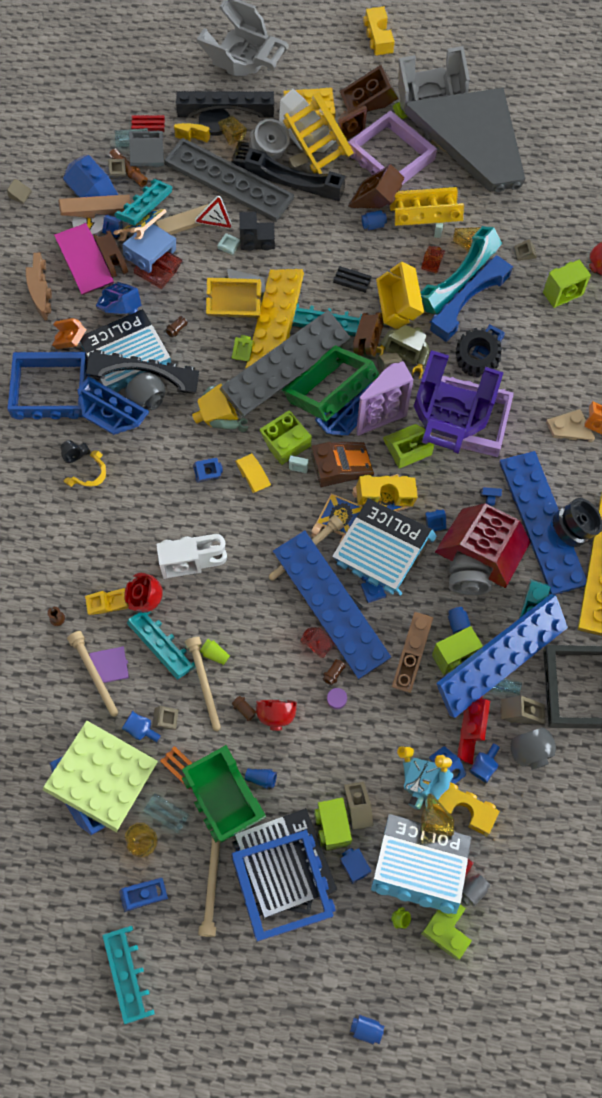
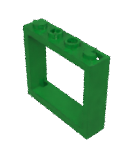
(298, 388)

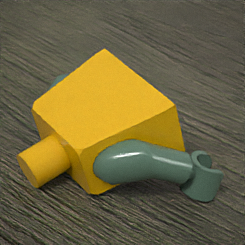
(218, 411)

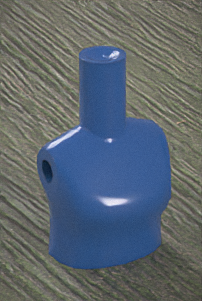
(139, 727)
(485, 764)

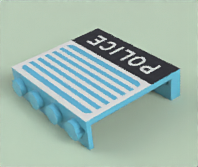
(130, 337)
(382, 546)
(421, 865)

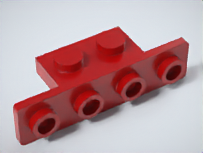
(473, 729)

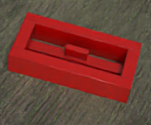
(152, 122)

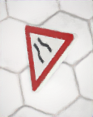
(215, 214)

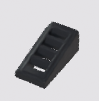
(240, 162)

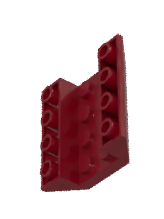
(489, 538)

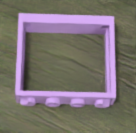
(406, 133)
(476, 443)

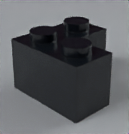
(255, 235)

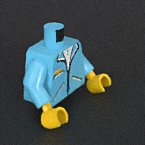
(424, 776)

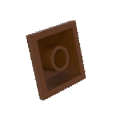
(353, 121)

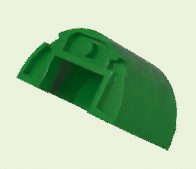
(222, 795)

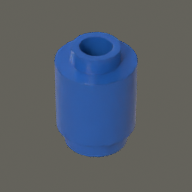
(373, 220)
(458, 619)
(367, 1029)

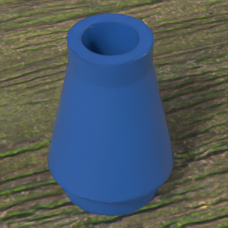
(262, 777)

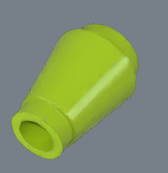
(214, 652)

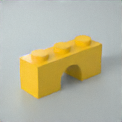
(380, 39)
(401, 488)
(482, 814)

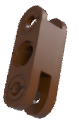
(111, 253)
(368, 334)

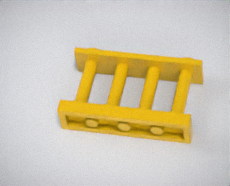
(334, 134)
(427, 206)

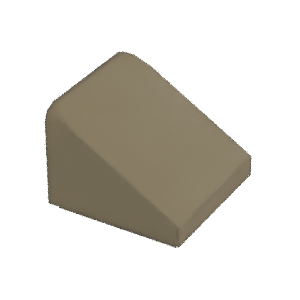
(297, 160)
(116, 168)
(18, 191)
(525, 250)
(165, 718)

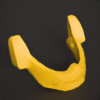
(96, 455)

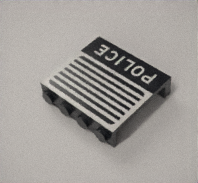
(282, 874)

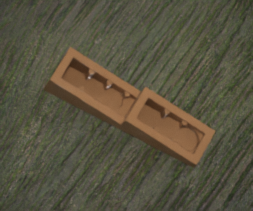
(89, 206)

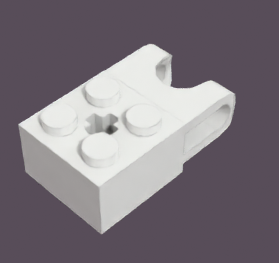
(190, 555)

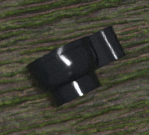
(70, 449)

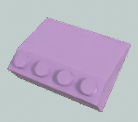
(385, 398)

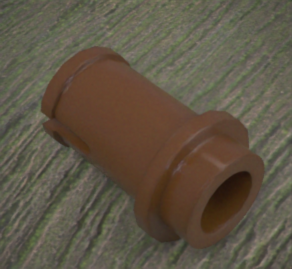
(173, 329)
(56, 613)
(330, 677)
(244, 708)

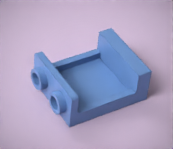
(149, 248)

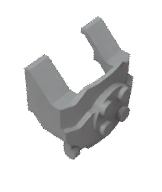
(245, 46)
(433, 82)

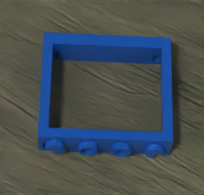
(44, 359)
(315, 865)

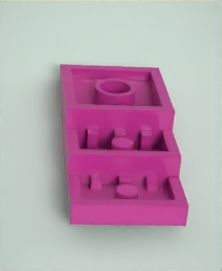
(83, 258)

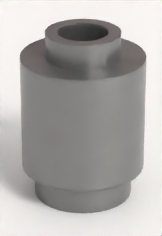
(474, 890)

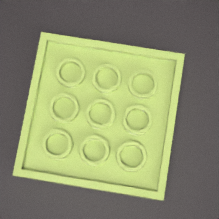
(100, 776)

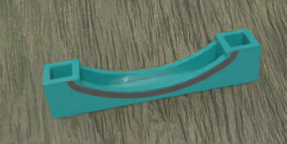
(483, 247)

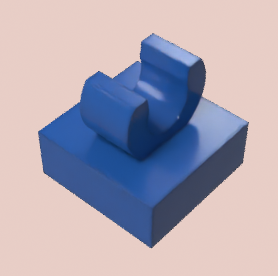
(112, 224)
(490, 494)
(436, 520)

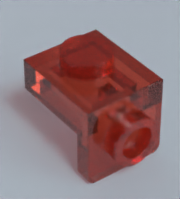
(432, 259)
(317, 641)

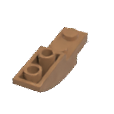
(38, 287)
(412, 652)

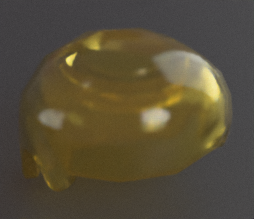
(141, 839)

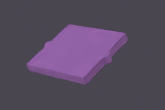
(110, 664)

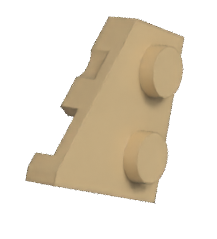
(570, 426)

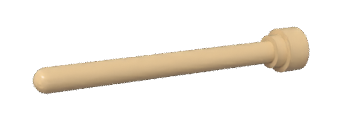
(334, 524)
(77, 641)
(193, 645)
(207, 927)

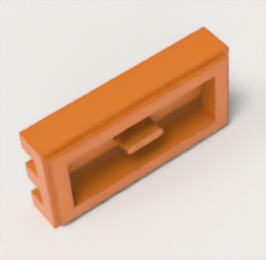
(169, 755)

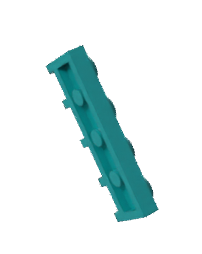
(145, 203)
(305, 316)
(161, 644)
(125, 975)

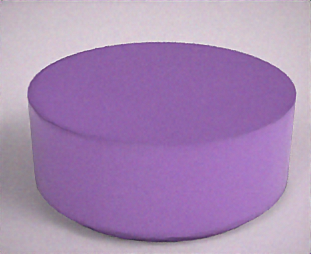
(337, 698)

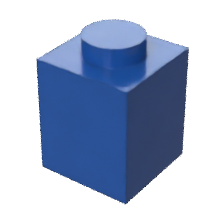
(354, 865)

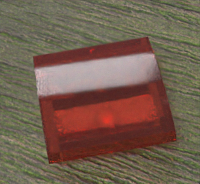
(162, 270)

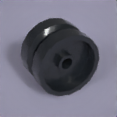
(577, 522)

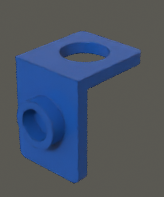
(456, 763)

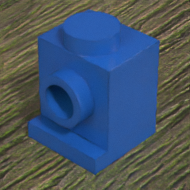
(212, 464)

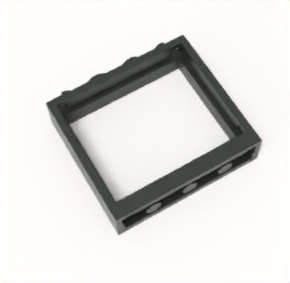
(552, 700)

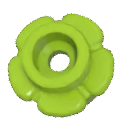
(401, 918)

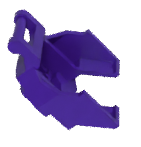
(452, 409)

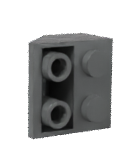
(146, 148)

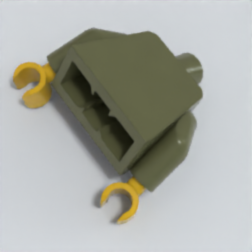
(408, 344)

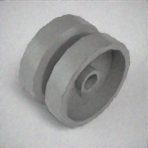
(270, 137)
(469, 576)

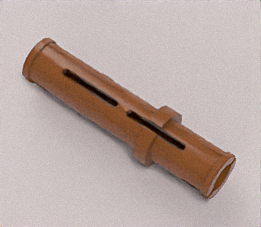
(132, 171)

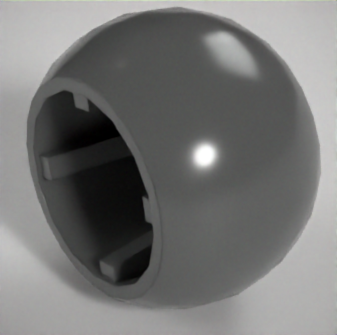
(146, 391)
(533, 748)

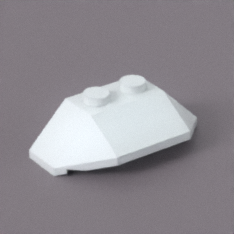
(292, 104)

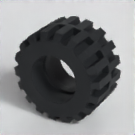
(473, 339)

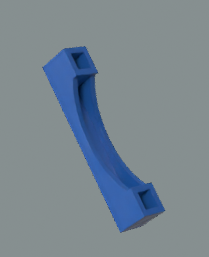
(494, 273)

